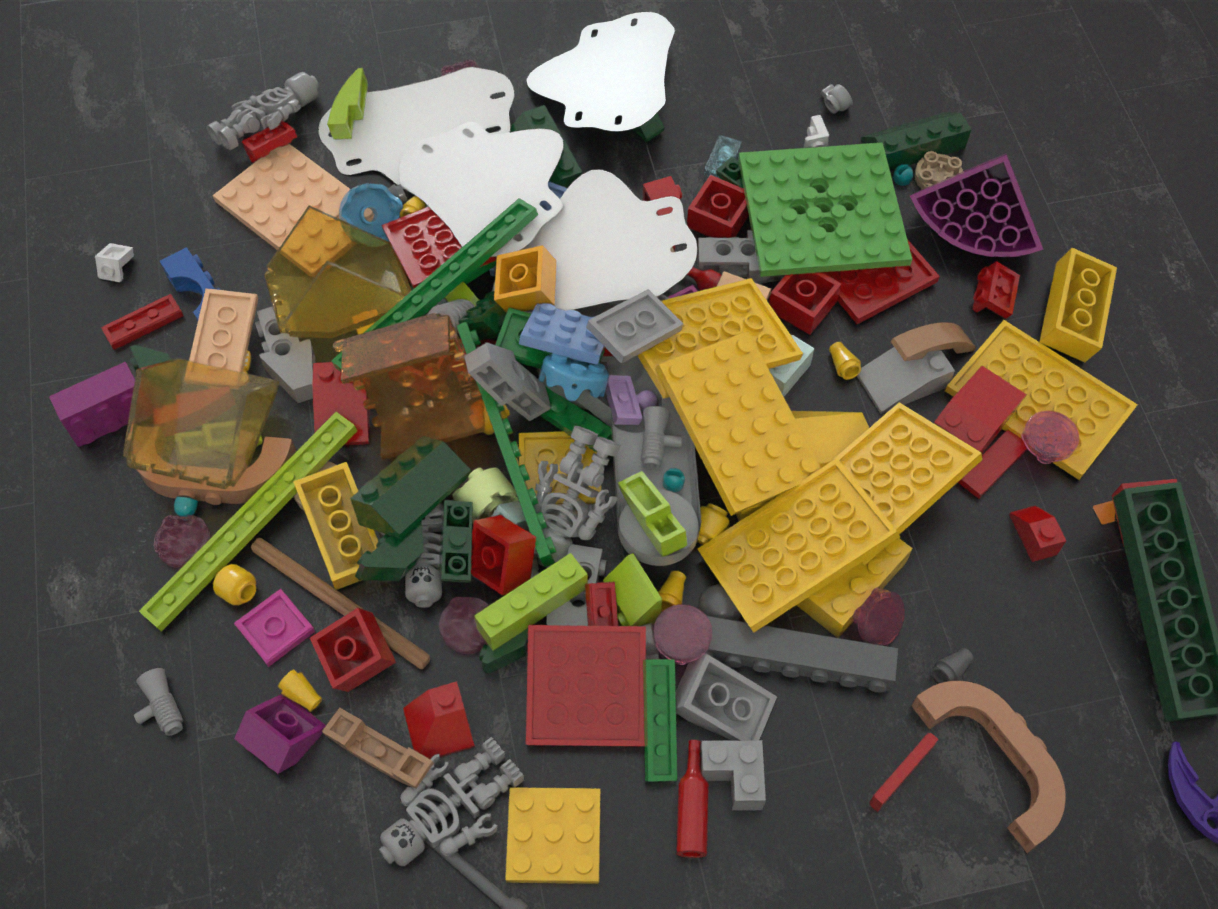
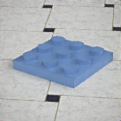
(561, 334)

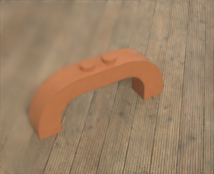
(272, 457)
(1016, 741)

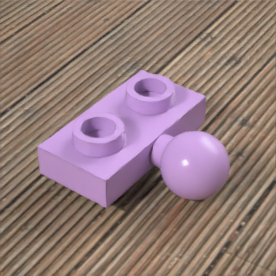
(625, 402)

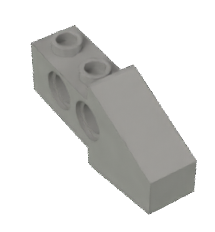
(732, 256)
(291, 370)
(507, 380)
(594, 566)

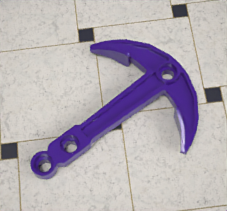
(1190, 796)

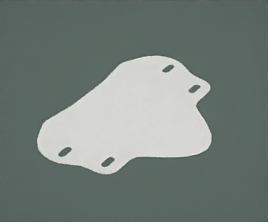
(610, 73)
(417, 111)
(481, 176)
(613, 243)

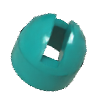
(905, 177)
(673, 480)
(185, 506)

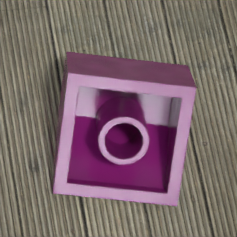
(279, 732)

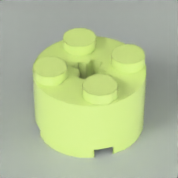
(486, 491)

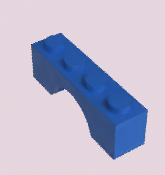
(186, 274)

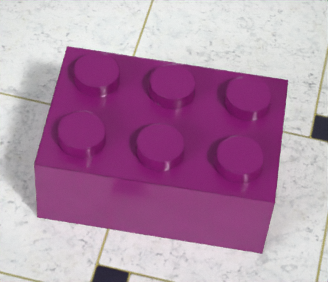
(96, 404)

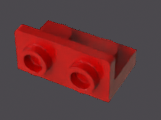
(267, 140)
(996, 290)

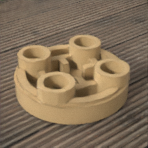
(935, 168)

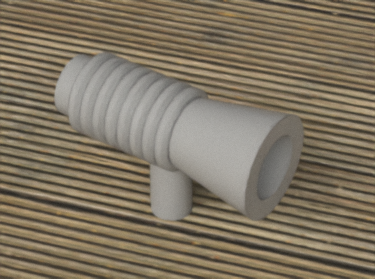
(654, 438)
(161, 702)

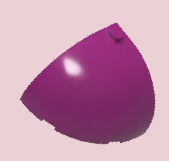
(981, 211)

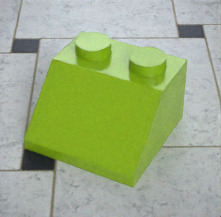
(635, 594)

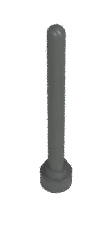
(481, 881)

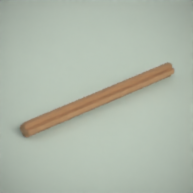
(336, 599)

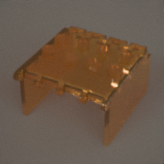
(414, 382)

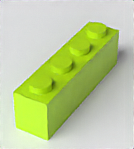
(531, 601)

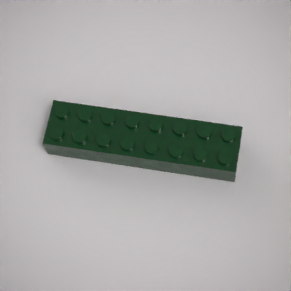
(1171, 598)

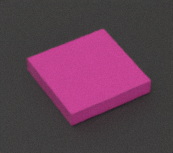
(274, 627)

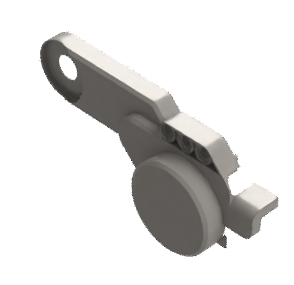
(684, 503)

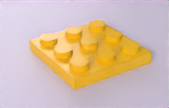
(550, 448)
(553, 835)

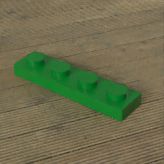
(567, 415)
(660, 720)

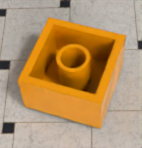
(525, 279)

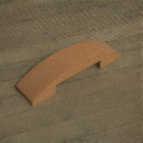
(932, 337)
(377, 749)

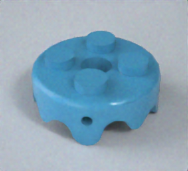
(372, 196)
(568, 371)

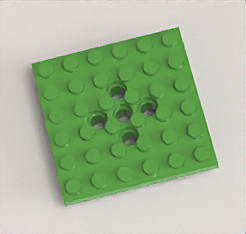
(823, 209)

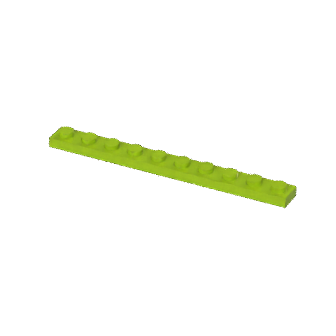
(246, 522)

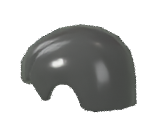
(717, 603)

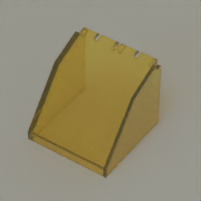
(332, 278)
(196, 421)

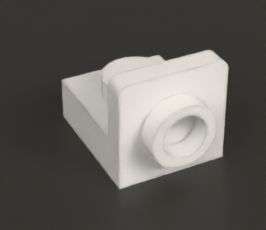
(817, 133)
(111, 260)

